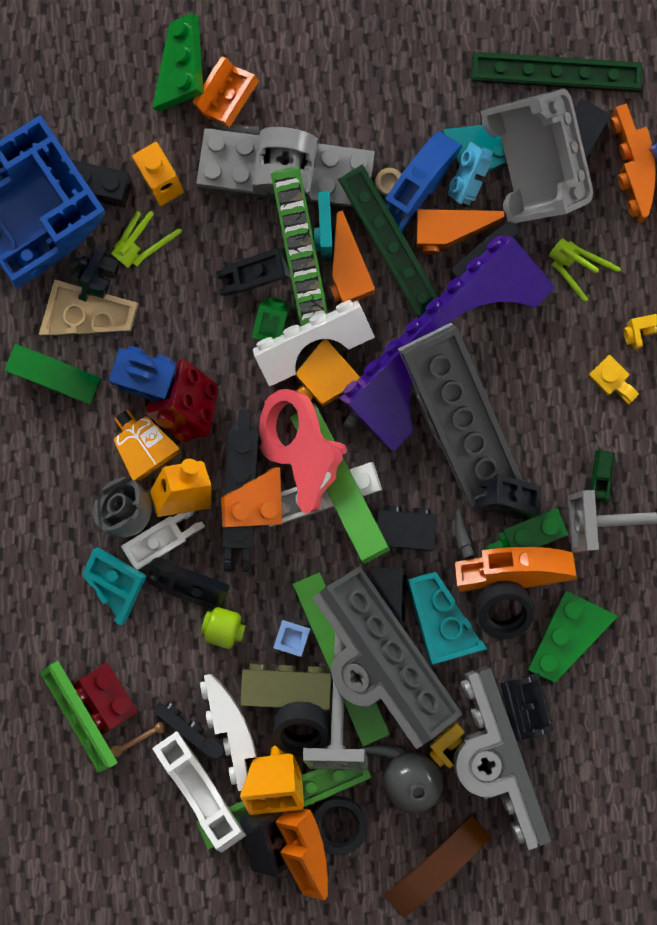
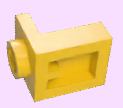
(632, 333)
(448, 739)

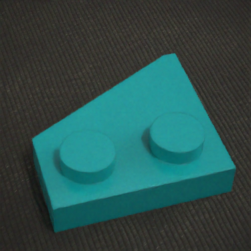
(323, 233)
(114, 582)

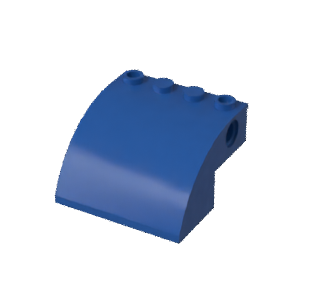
(42, 203)

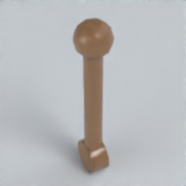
(116, 750)

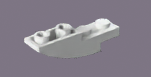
(364, 475)
(228, 717)

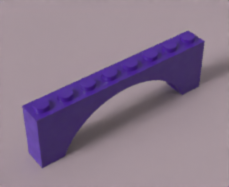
(383, 391)

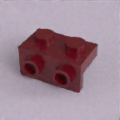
(104, 698)

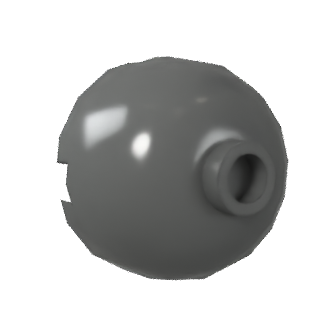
(123, 508)
(413, 782)

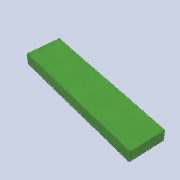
(78, 717)

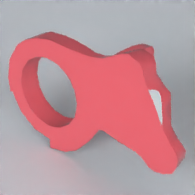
(310, 454)

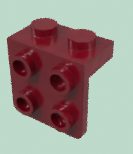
(190, 406)

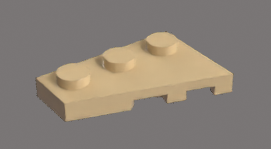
(69, 315)

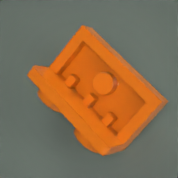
(225, 92)

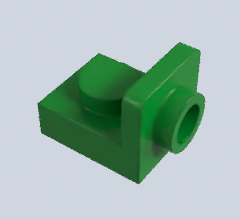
(270, 318)

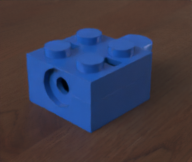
(143, 375)

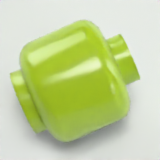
(222, 627)

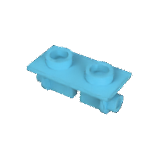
(463, 185)

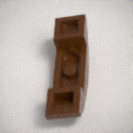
(438, 867)

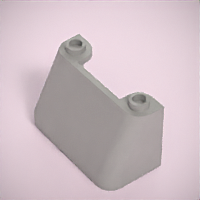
(541, 155)

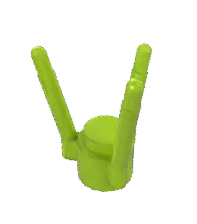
(127, 250)
(566, 253)

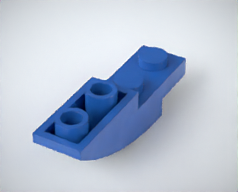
(421, 178)

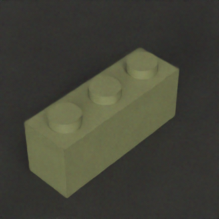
(284, 686)

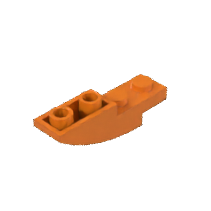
(639, 173)
(516, 564)

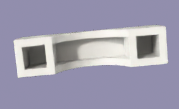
(279, 355)
(199, 791)

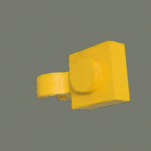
(611, 377)

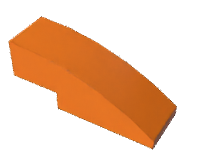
(304, 852)

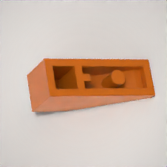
(446, 228)
(349, 271)

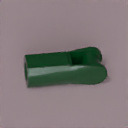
(602, 472)

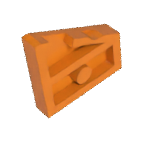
(255, 502)

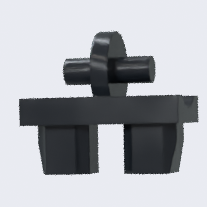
(89, 273)

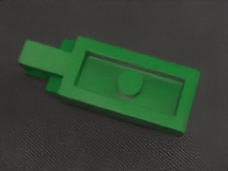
(532, 532)

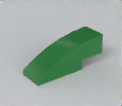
(52, 374)

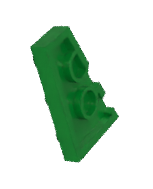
(181, 64)
(569, 635)

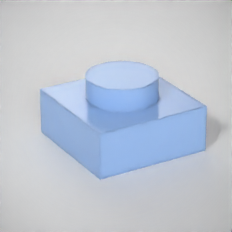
(291, 638)

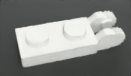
(159, 540)

